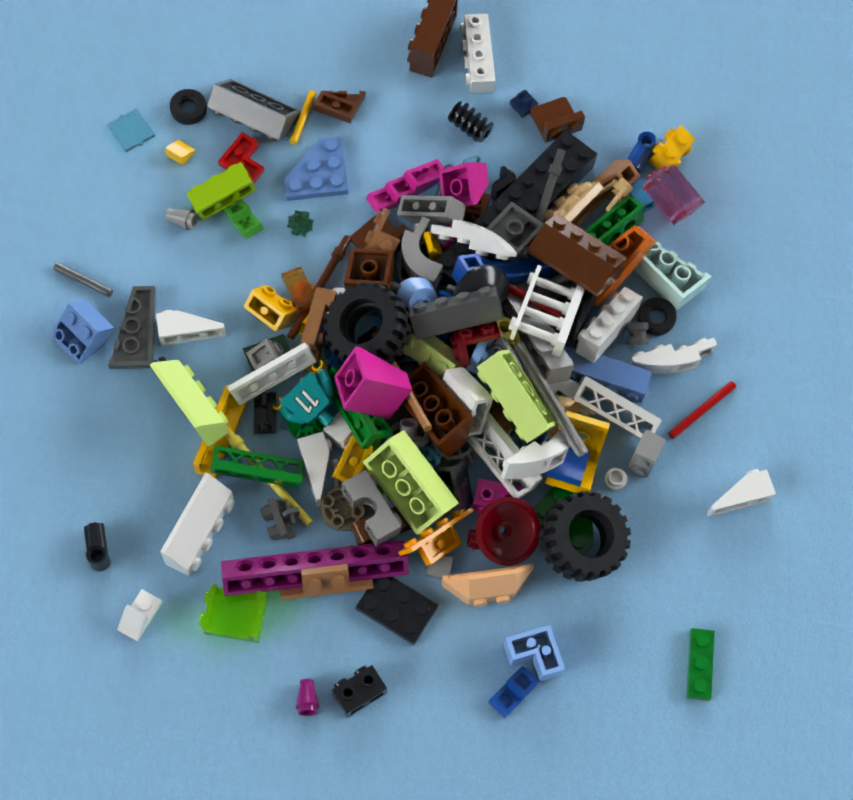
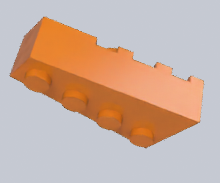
(633, 245)

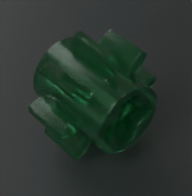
(300, 223)

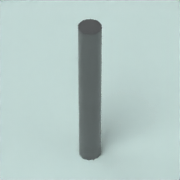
(83, 279)

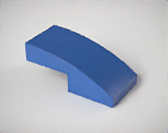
(513, 691)

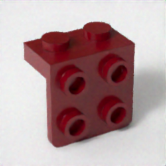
(471, 336)

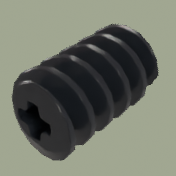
(469, 122)

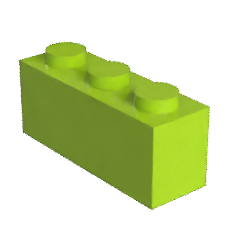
(221, 191)

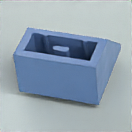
(81, 330)

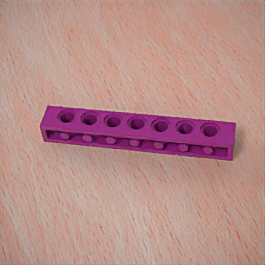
(284, 570)

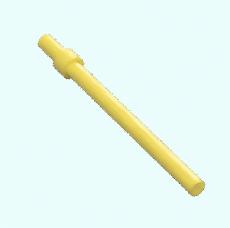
(237, 442)

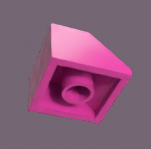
(464, 182)

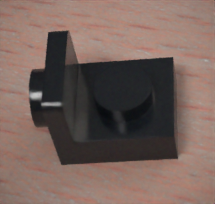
(507, 177)

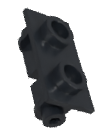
(264, 413)

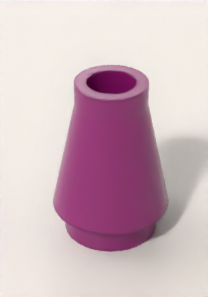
(307, 699)

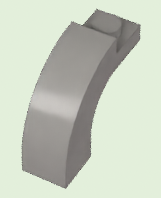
(413, 260)

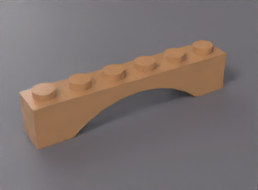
(616, 170)

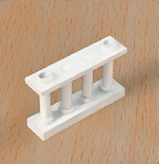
(563, 324)

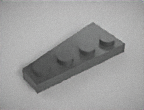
(136, 337)

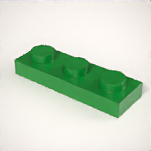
(700, 664)

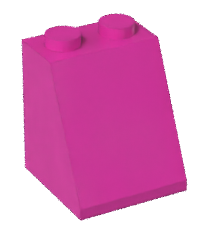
(371, 384)

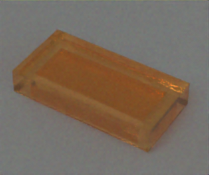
(298, 288)

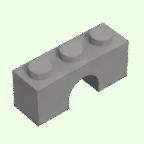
(363, 490)

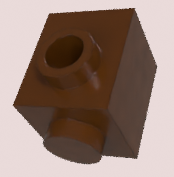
(473, 212)

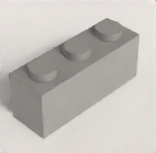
(438, 209)

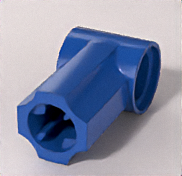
(642, 153)

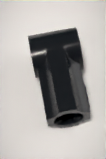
(96, 545)

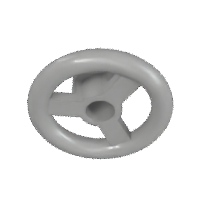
(411, 427)

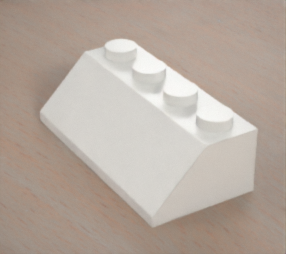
(197, 525)

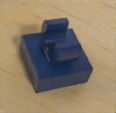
(523, 103)

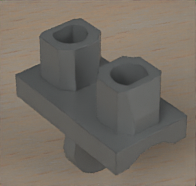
(283, 516)

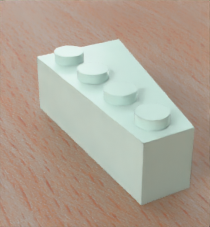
(671, 276)

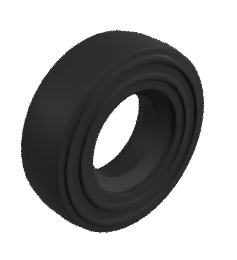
(188, 95)
(658, 304)

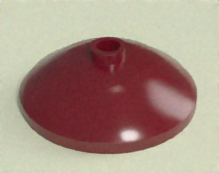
(519, 534)

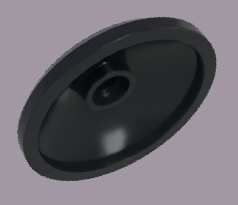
(484, 276)

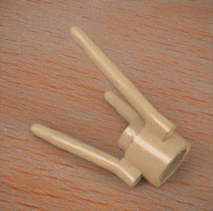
(620, 190)

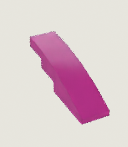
(412, 183)

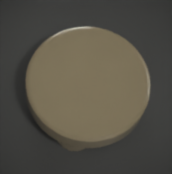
(337, 511)

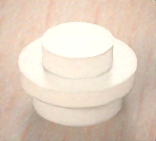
(616, 478)

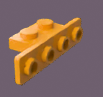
(437, 541)

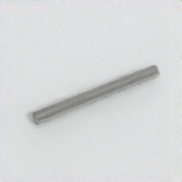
(550, 399)

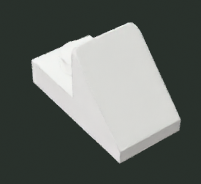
(138, 615)

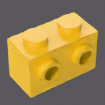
(669, 152)
(270, 308)

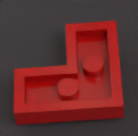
(241, 151)

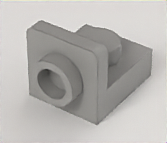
(264, 353)

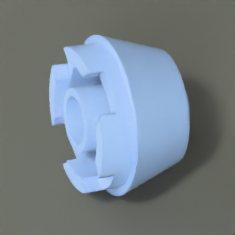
(415, 291)

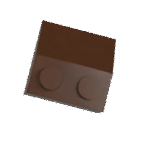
(370, 266)

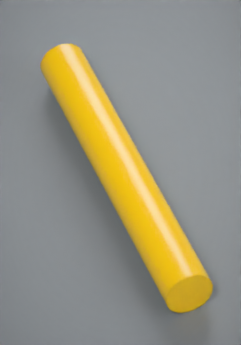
(303, 117)

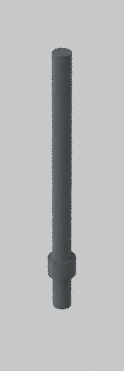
(554, 171)

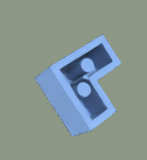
(536, 646)

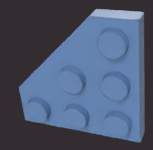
(318, 172)

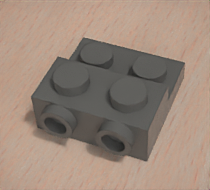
(516, 228)

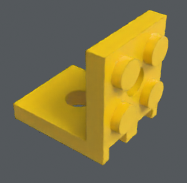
(596, 433)

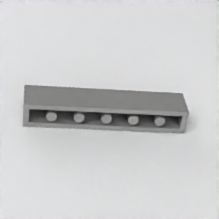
(552, 367)

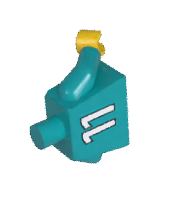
(309, 399)

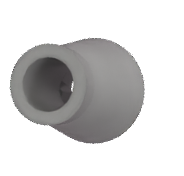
(184, 218)

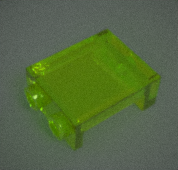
(235, 615)

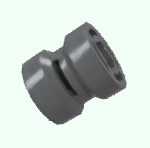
(637, 333)

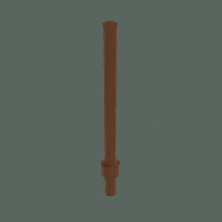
(337, 255)

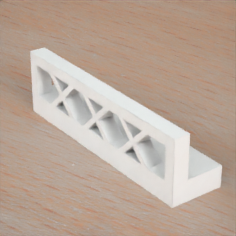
(272, 373)
(617, 402)
(497, 438)

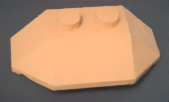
(488, 585)

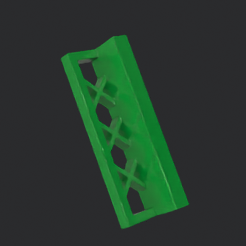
(360, 424)
(256, 472)

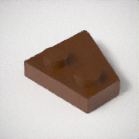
(339, 104)

